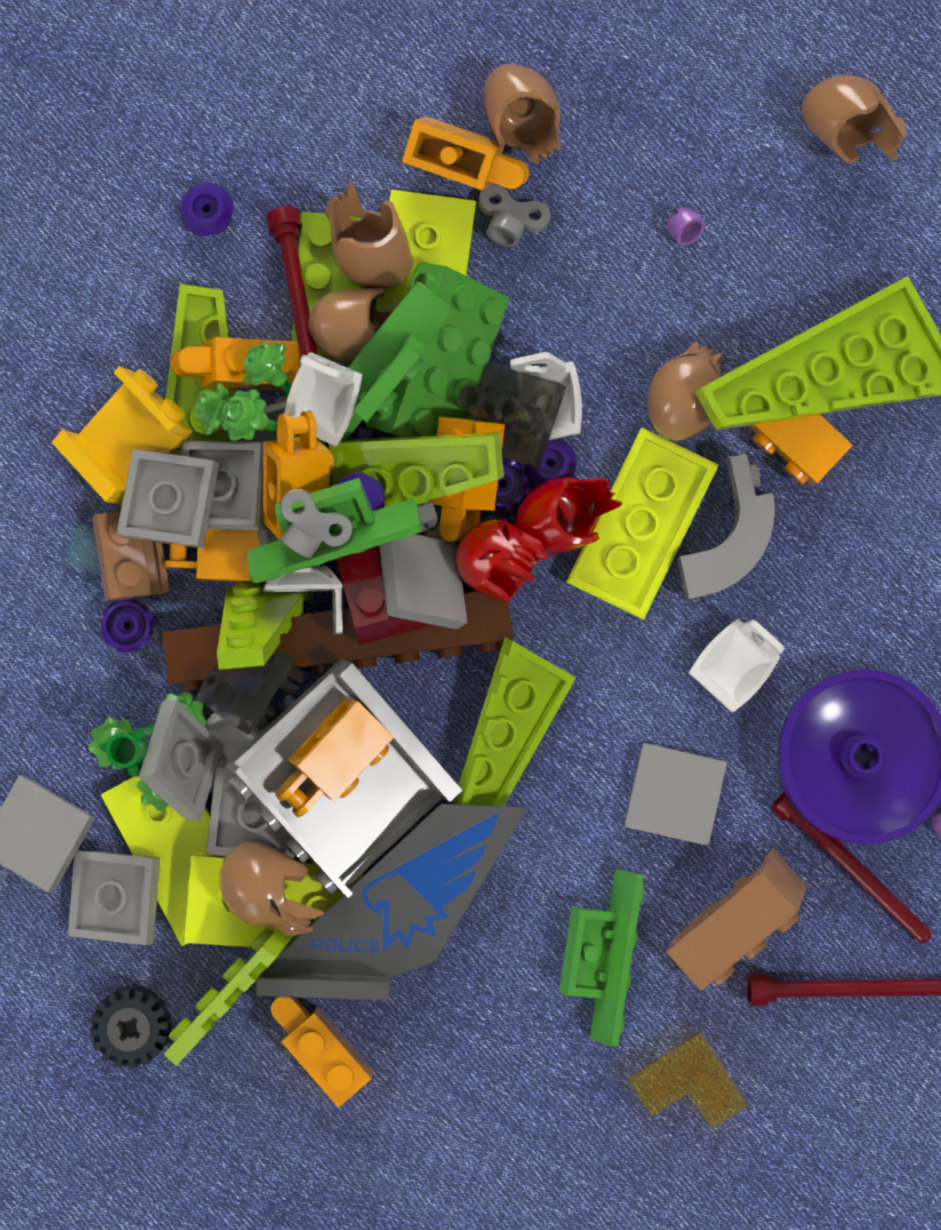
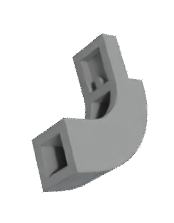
(743, 547)

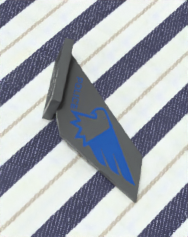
(397, 910)

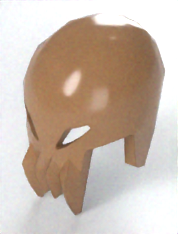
(523, 110)
(846, 111)
(372, 249)
(342, 322)
(672, 396)
(254, 888)

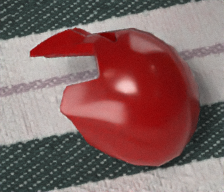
(562, 513)
(497, 558)

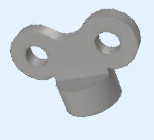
(511, 216)
(310, 525)

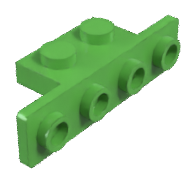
(395, 351)
(368, 530)
(601, 955)

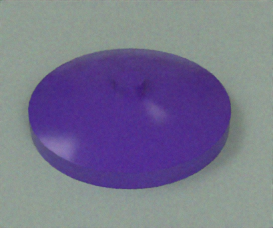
(862, 757)

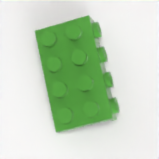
(452, 355)

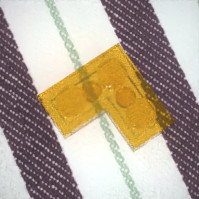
(693, 1070)

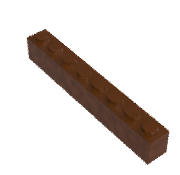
(311, 641)

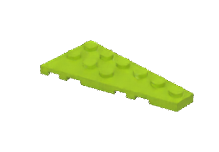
(854, 360)

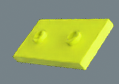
(437, 234)
(639, 539)
(161, 836)
(213, 923)

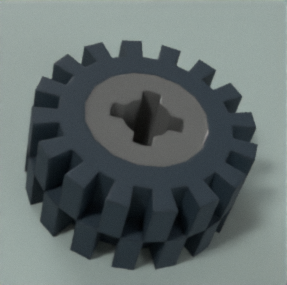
(140, 1014)

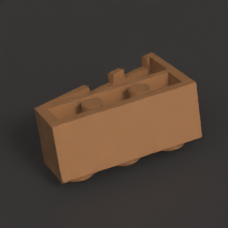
(739, 922)

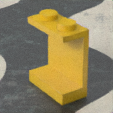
(130, 420)

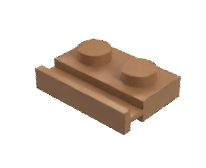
(128, 565)

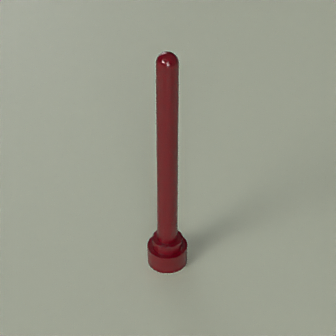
(284, 226)
(870, 883)
(766, 989)

